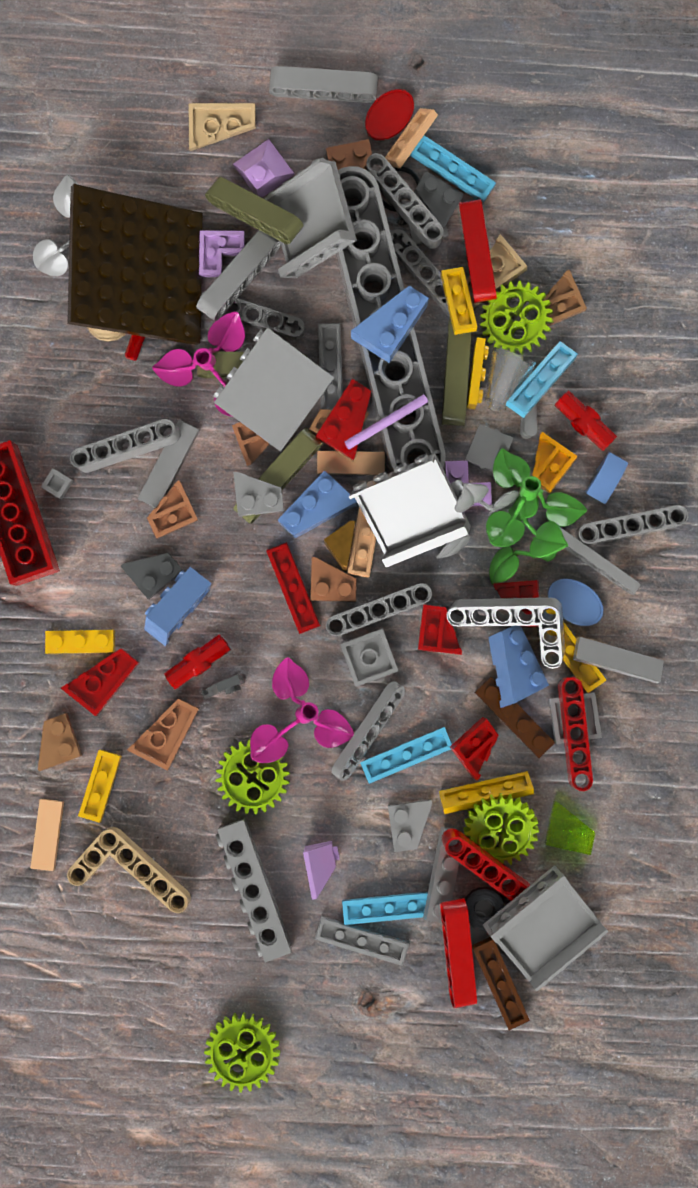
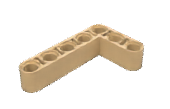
(131, 866)

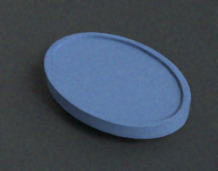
(578, 601)

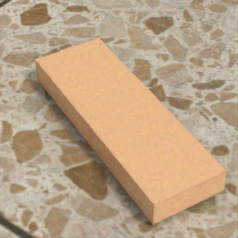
(410, 137)
(337, 464)
(362, 548)
(47, 834)

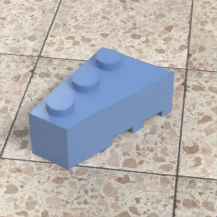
(391, 324)
(316, 505)
(176, 605)
(516, 666)

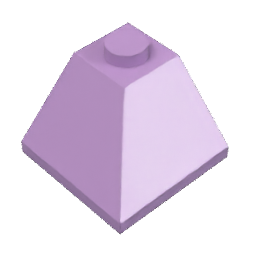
(263, 169)
(320, 864)

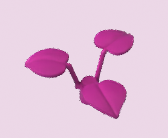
(177, 365)
(331, 728)

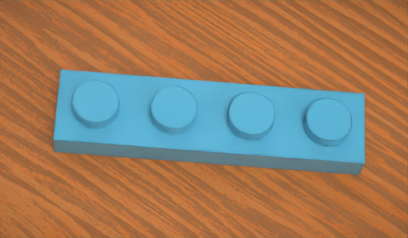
(453, 169)
(541, 379)
(406, 755)
(384, 908)

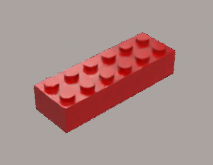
(23, 536)

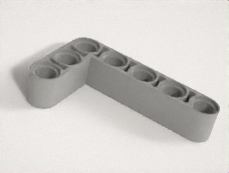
(516, 618)

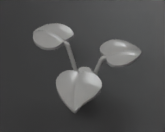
(46, 254)
(468, 495)

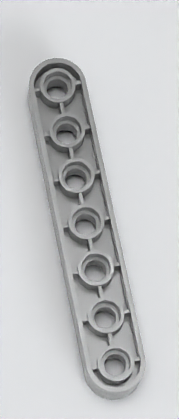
(381, 265)

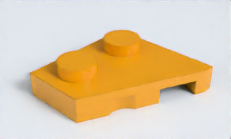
(551, 462)

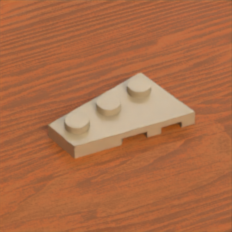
(218, 121)
(505, 265)

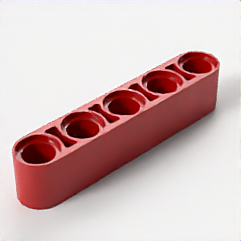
(477, 251)
(582, 743)
(481, 861)
(458, 953)

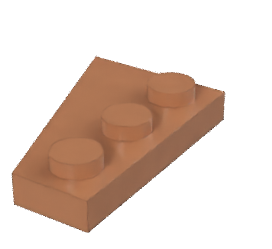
(166, 735)

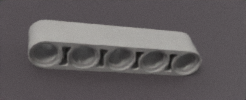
(323, 84)
(407, 211)
(238, 275)
(114, 446)
(641, 521)
(387, 602)

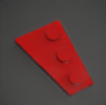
(346, 419)
(100, 683)

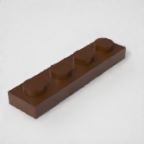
(515, 719)
(500, 983)

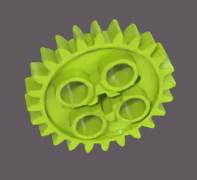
(532, 329)
(239, 792)
(521, 833)
(253, 1070)

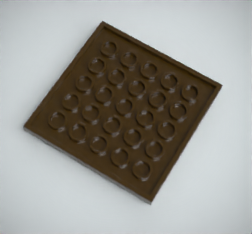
(134, 266)

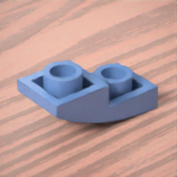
(607, 477)

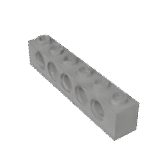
(268, 948)

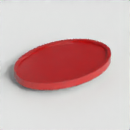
(389, 114)

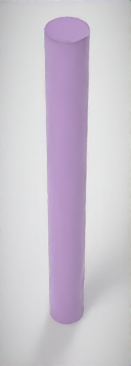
(385, 422)

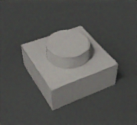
(57, 483)

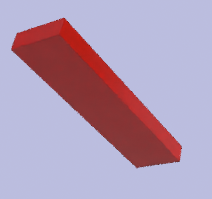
(293, 588)

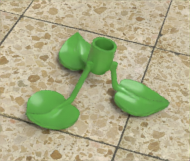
(511, 471)
(545, 545)

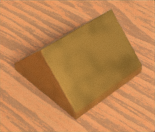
(340, 544)

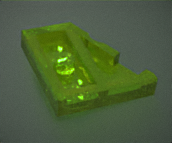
(568, 832)

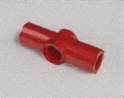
(585, 420)
(197, 661)

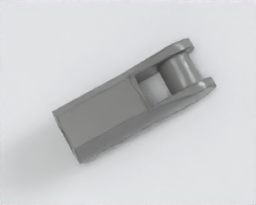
(528, 425)

